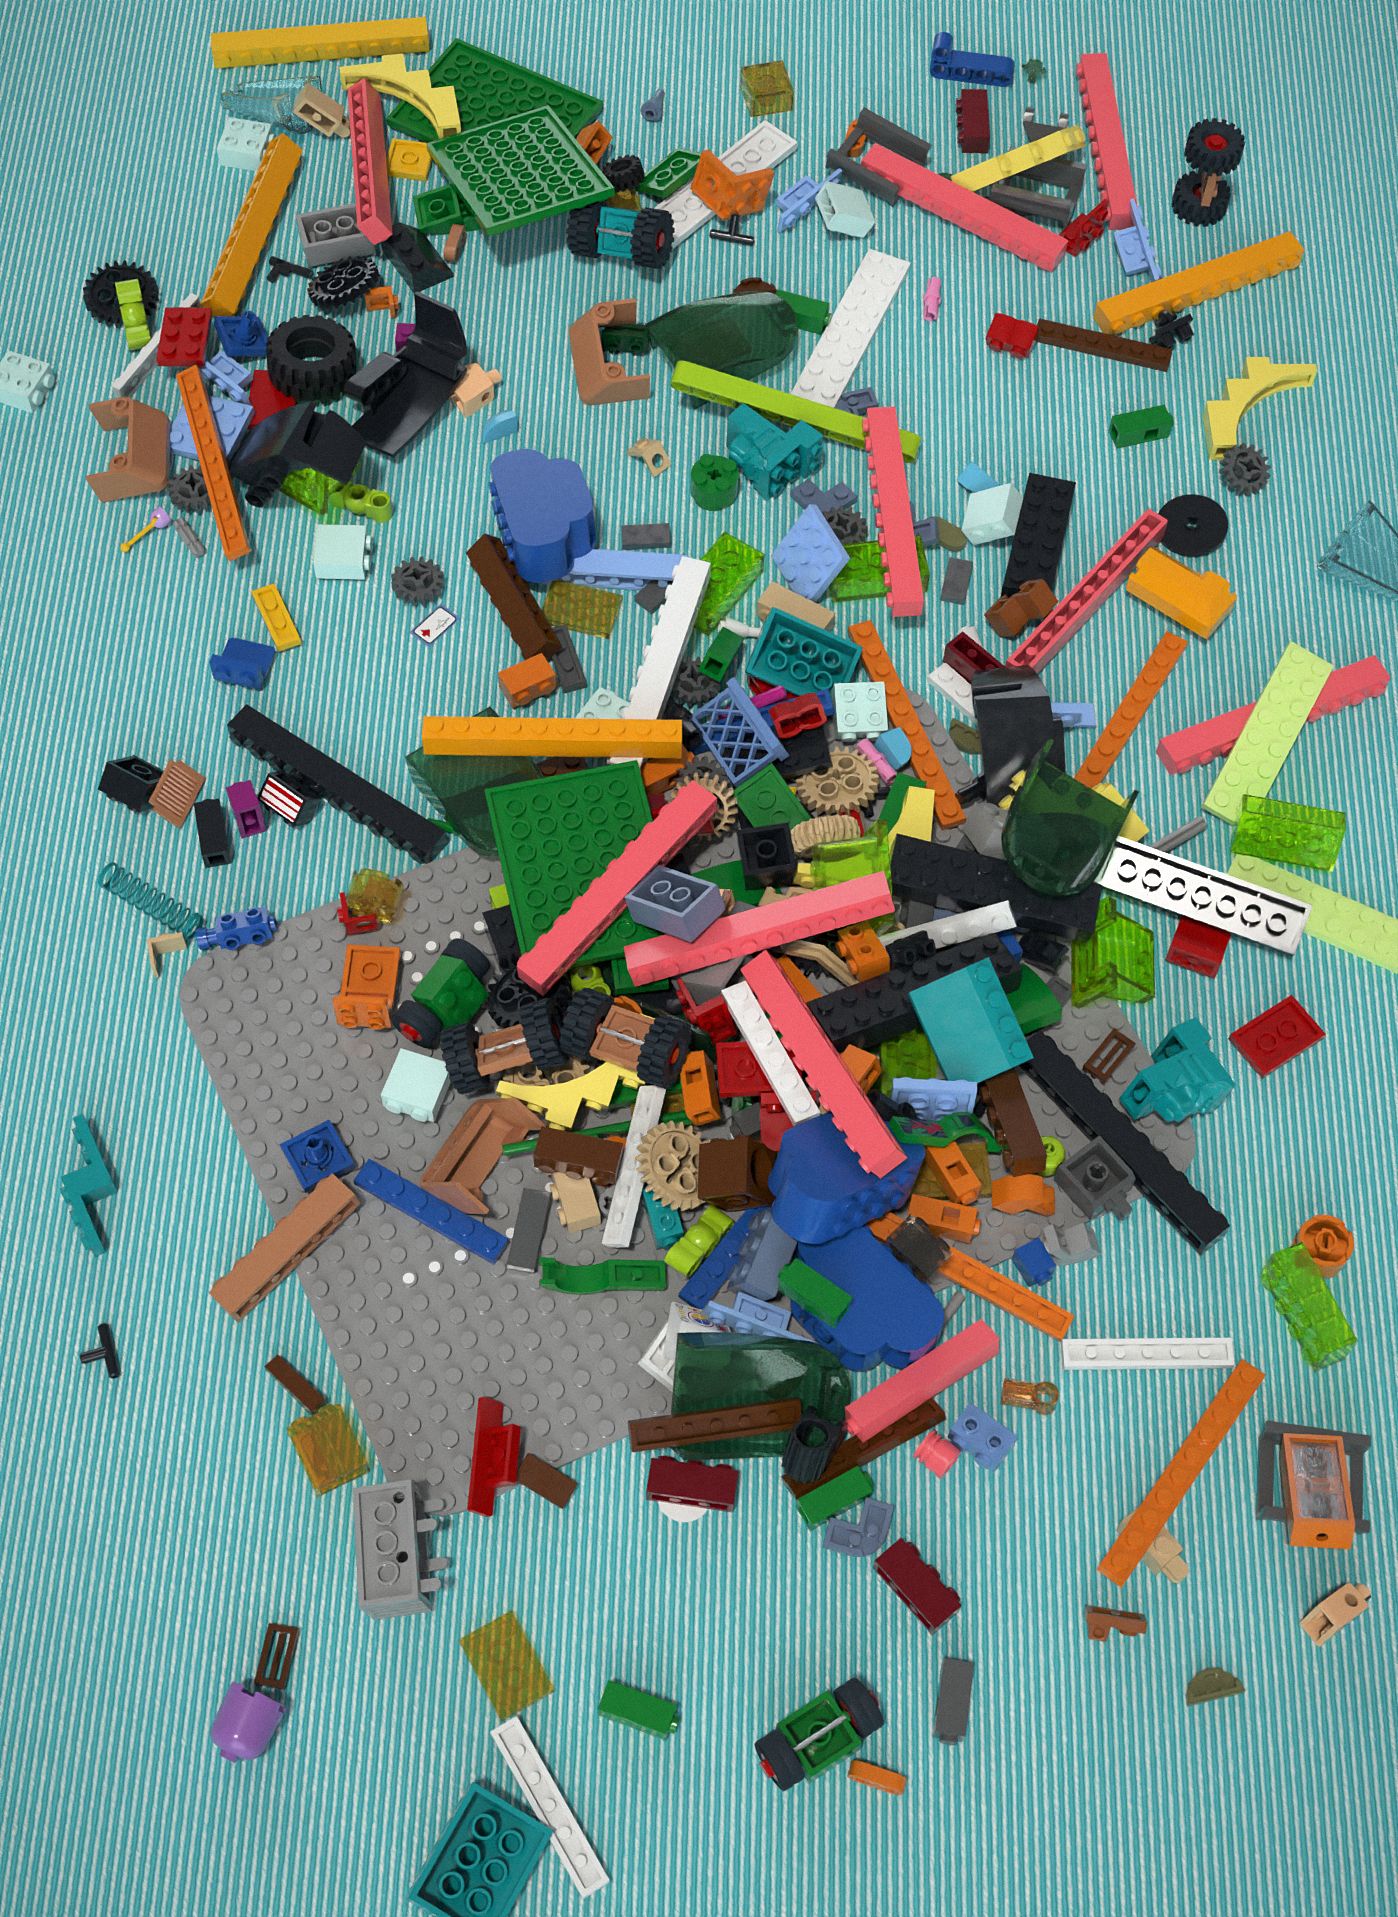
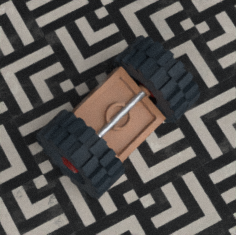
(1213, 150)
(625, 1038)
(475, 1057)

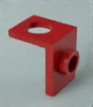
(351, 923)

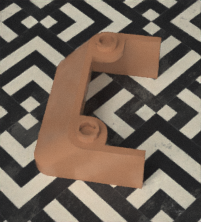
(597, 380)
(146, 463)
(475, 1149)

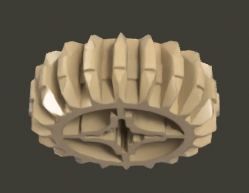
(723, 816)
(822, 829)

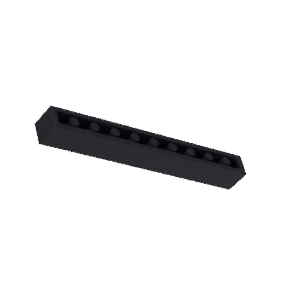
(337, 785)
(1096, 1115)

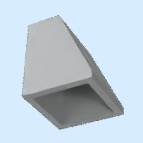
(710, 980)

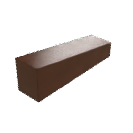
(295, 1385)

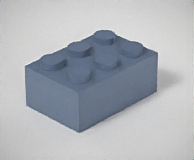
(675, 903)
(761, 1258)

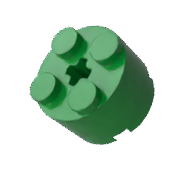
(714, 482)

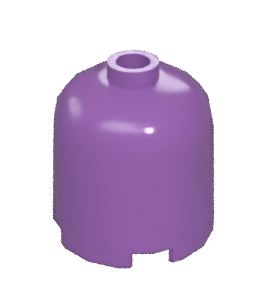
(245, 1723)

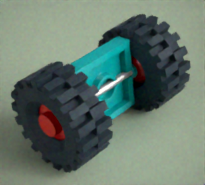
(621, 233)

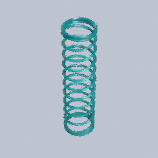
(195, 916)

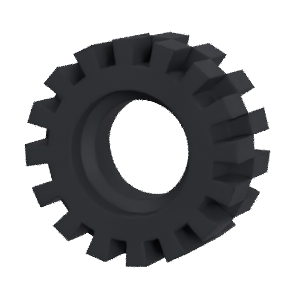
(624, 172)

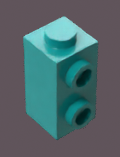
(663, 1221)

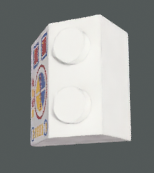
(683, 1320)

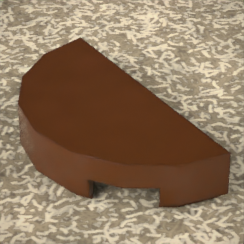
(754, 284)

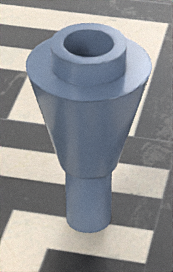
(652, 108)

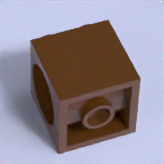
(735, 1173)

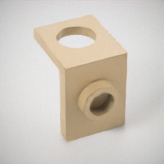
(647, 449)
(164, 944)

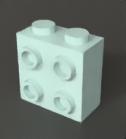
(244, 143)
(845, 209)
(24, 381)
(992, 514)
(341, 551)
(603, 705)
(859, 710)
(416, 1086)

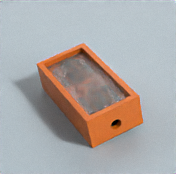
(1316, 1491)

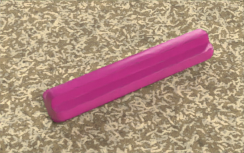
(765, 699)

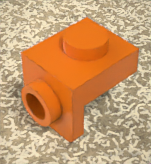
(380, 299)

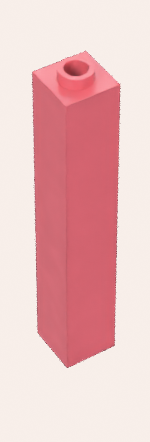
(921, 1380)

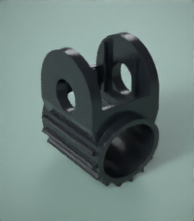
(803, 1461)

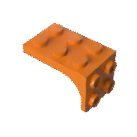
(368, 987)

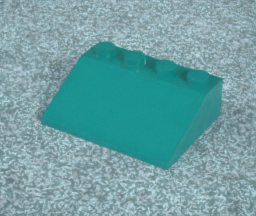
(801, 655)
(970, 1024)
(479, 1859)

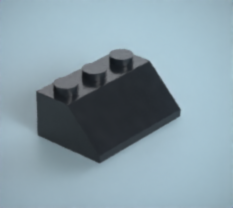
(415, 258)

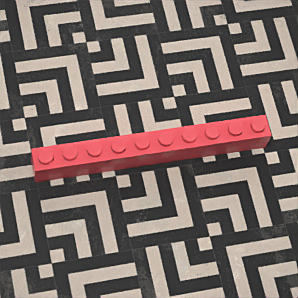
(1107, 138)
(369, 162)
(968, 209)
(893, 513)
(1089, 593)
(1218, 735)
(605, 898)
(761, 928)
(824, 1066)

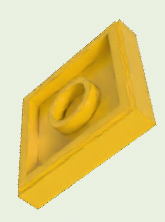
(408, 160)

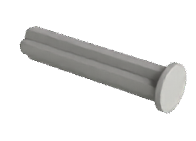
(1180, 835)

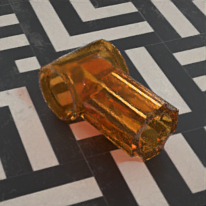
(1026, 1394)

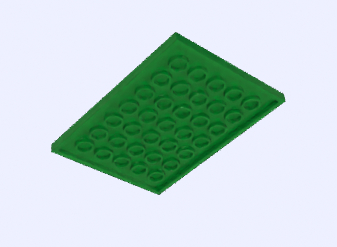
(493, 90)
(519, 170)
(558, 839)

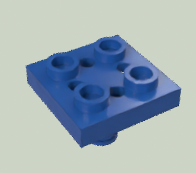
(242, 335)
(313, 1147)

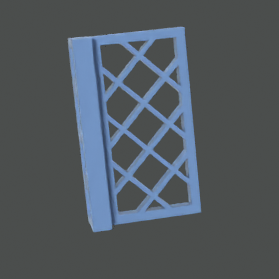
(757, 725)

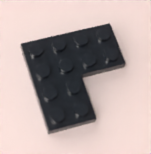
(807, 753)

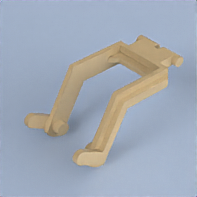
(816, 951)

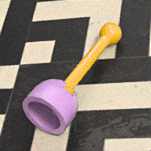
(158, 519)

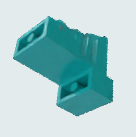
(768, 453)
(1182, 1080)

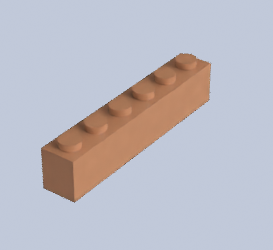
(284, 1247)

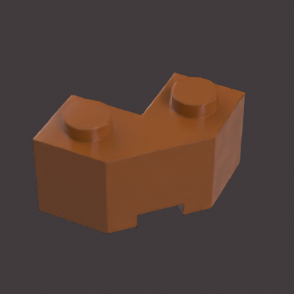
(1011, 613)

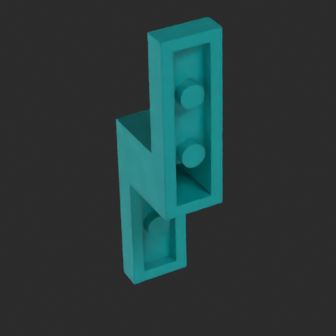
(87, 1186)

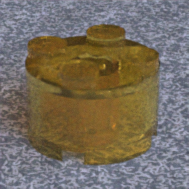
(374, 894)

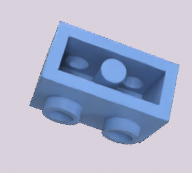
(982, 1437)

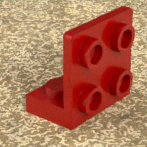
(1085, 229)
(1198, 947)
(710, 1016)
(774, 1119)

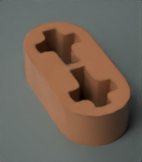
(454, 243)

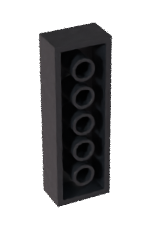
(1039, 532)

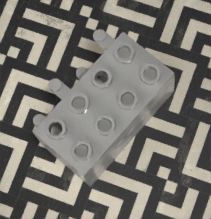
(394, 1549)

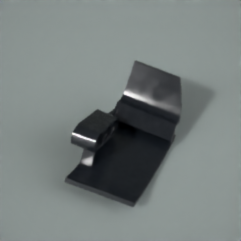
(411, 386)
(296, 441)
(1013, 725)

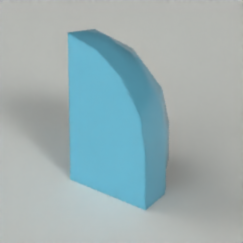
(499, 426)
(976, 479)
(895, 747)

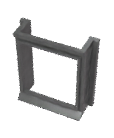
(889, 136)
(1055, 172)
(1354, 1445)

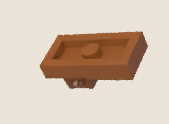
(1102, 1619)

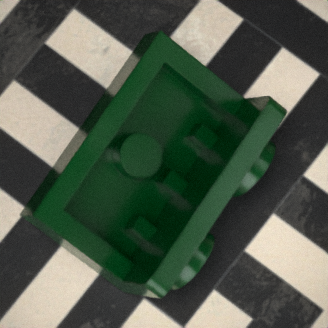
(626, 338)

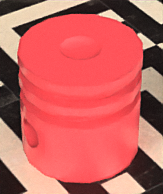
(937, 1454)

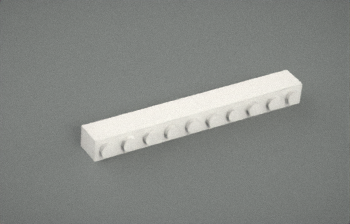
(667, 645)

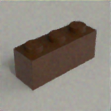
(578, 1155)

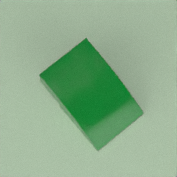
(441, 209)
(731, 877)
(1034, 1002)

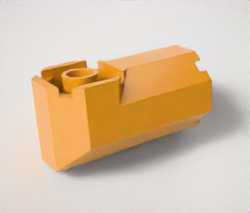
(1181, 593)

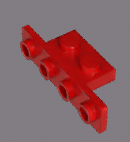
(493, 1456)

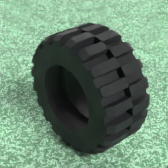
(307, 338)

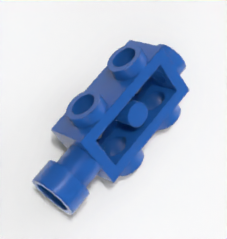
(238, 927)

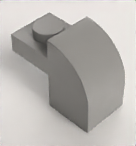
(1071, 1245)

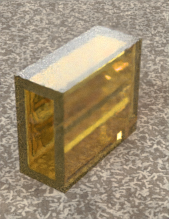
(327, 1449)

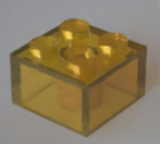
(766, 88)

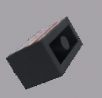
(288, 798)

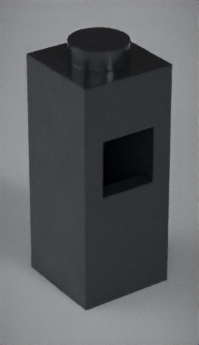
(212, 833)

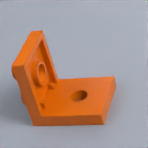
(730, 193)

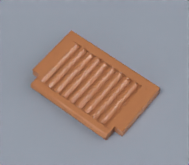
(176, 792)

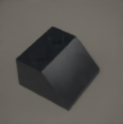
(130, 782)
(766, 855)

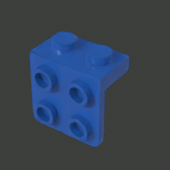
(243, 663)

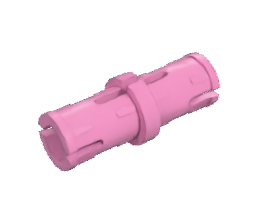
(932, 299)
(884, 769)

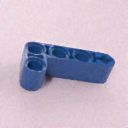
(969, 66)

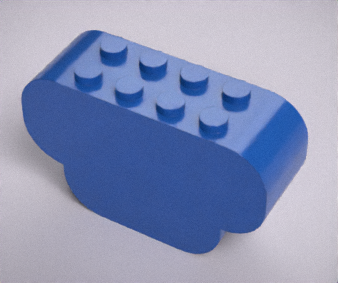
(542, 513)
(824, 1187)
(890, 1311)

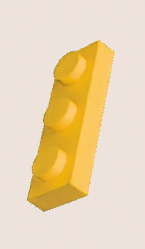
(276, 617)

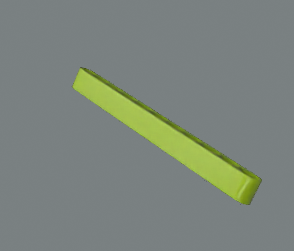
(779, 406)

